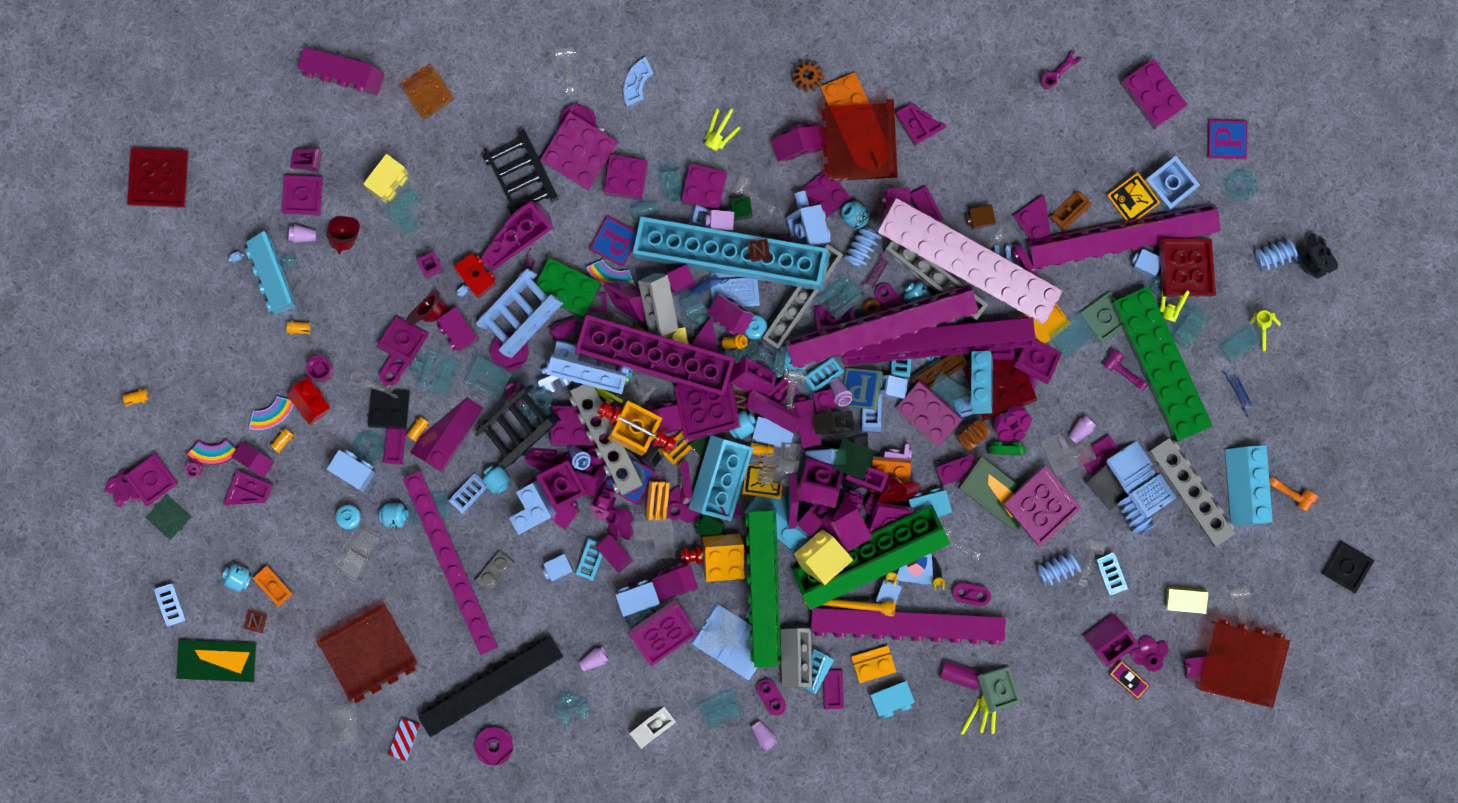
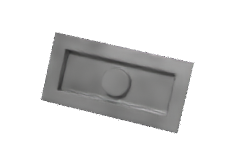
(494, 572)

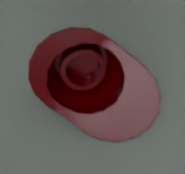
(342, 233)
(428, 310)
(898, 490)

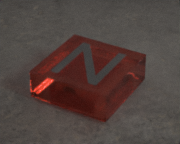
(759, 250)
(741, 401)
(255, 621)

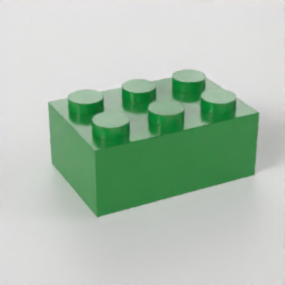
(570, 286)

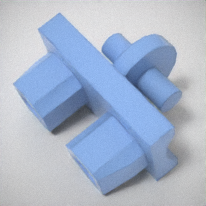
(547, 380)

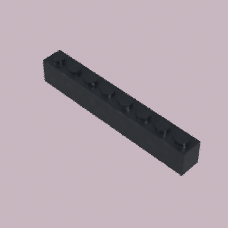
(490, 687)

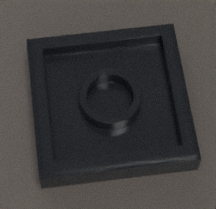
(1348, 567)

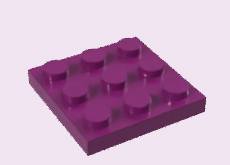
(579, 151)
(706, 413)
(1041, 505)
(662, 632)

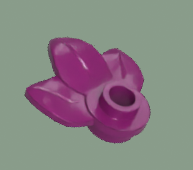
(121, 491)
(684, 513)
(619, 524)
(1149, 650)

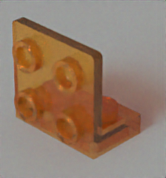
(426, 91)

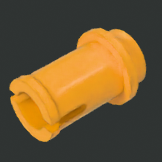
(298, 327)
(738, 341)
(135, 397)
(417, 428)
(284, 437)
(759, 448)

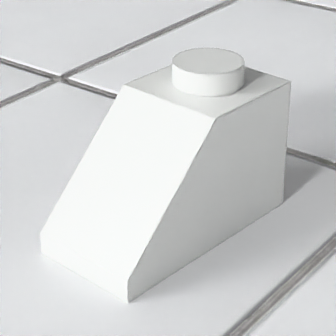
(652, 727)

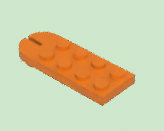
(844, 91)

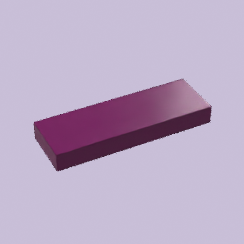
(773, 411)

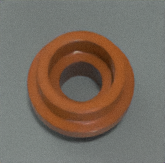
(867, 303)

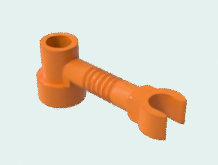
(1304, 500)

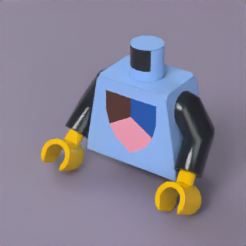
(922, 571)

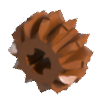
(815, 79)
(973, 434)

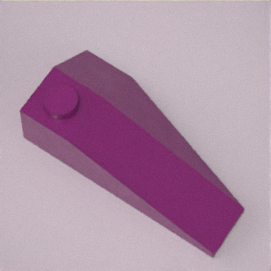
(520, 231)
(445, 437)
(590, 478)

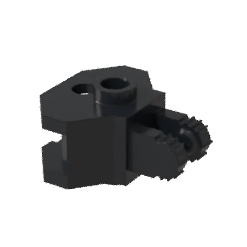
(1318, 257)

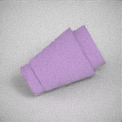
(301, 234)
(841, 394)
(1081, 429)
(594, 659)
(764, 736)

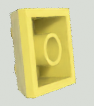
(822, 557)

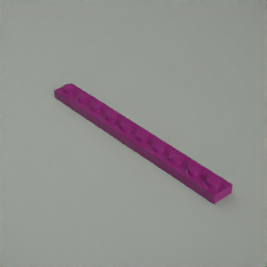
(450, 562)

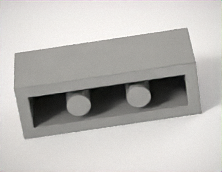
(658, 304)
(796, 657)

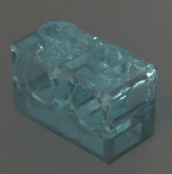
(694, 310)
(1191, 328)
(544, 403)

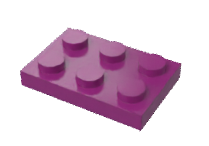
(929, 413)

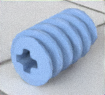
(863, 246)
(1275, 254)
(1141, 523)
(1057, 568)

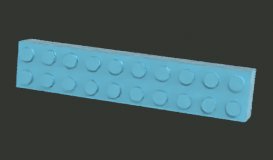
(730, 254)

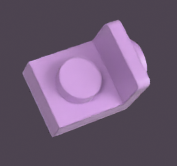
(896, 453)

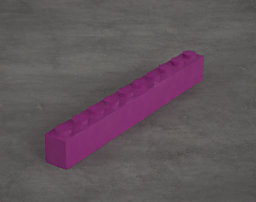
(1123, 236)
(882, 326)
(949, 341)
(908, 625)

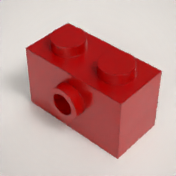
(475, 275)
(308, 401)

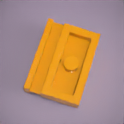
(873, 664)

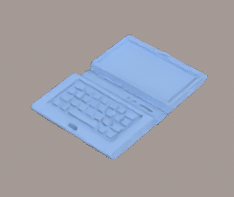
(741, 290)
(1139, 480)
(735, 659)

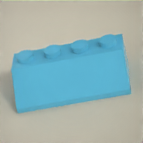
(270, 273)
(725, 470)
(1248, 485)
(790, 538)

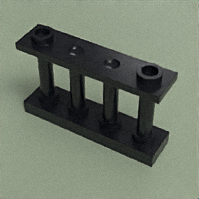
(530, 159)
(534, 434)

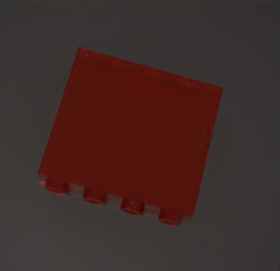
(860, 141)
(368, 653)
(1244, 663)

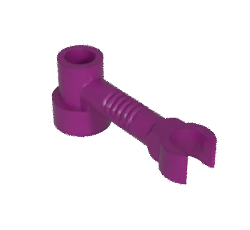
(1053, 76)
(1114, 361)

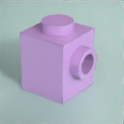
(719, 220)

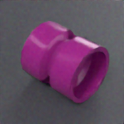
(319, 368)

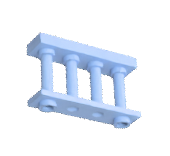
(531, 325)
(584, 370)

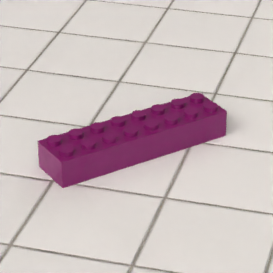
(655, 356)

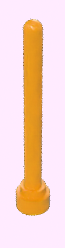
(886, 608)

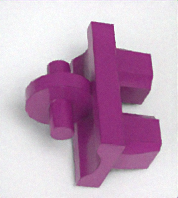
(603, 503)

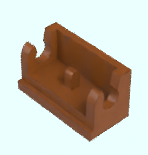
(1070, 210)

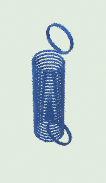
(707, 280)
(1243, 391)

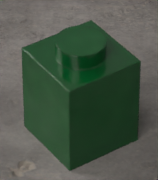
(741, 208)
(708, 526)

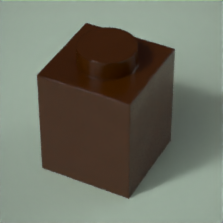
(981, 217)

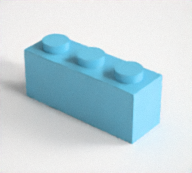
(981, 382)

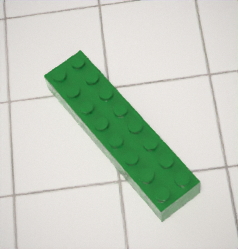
(1161, 364)
(883, 553)
(764, 587)

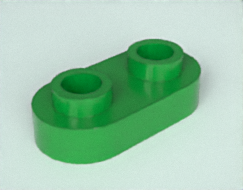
(998, 449)

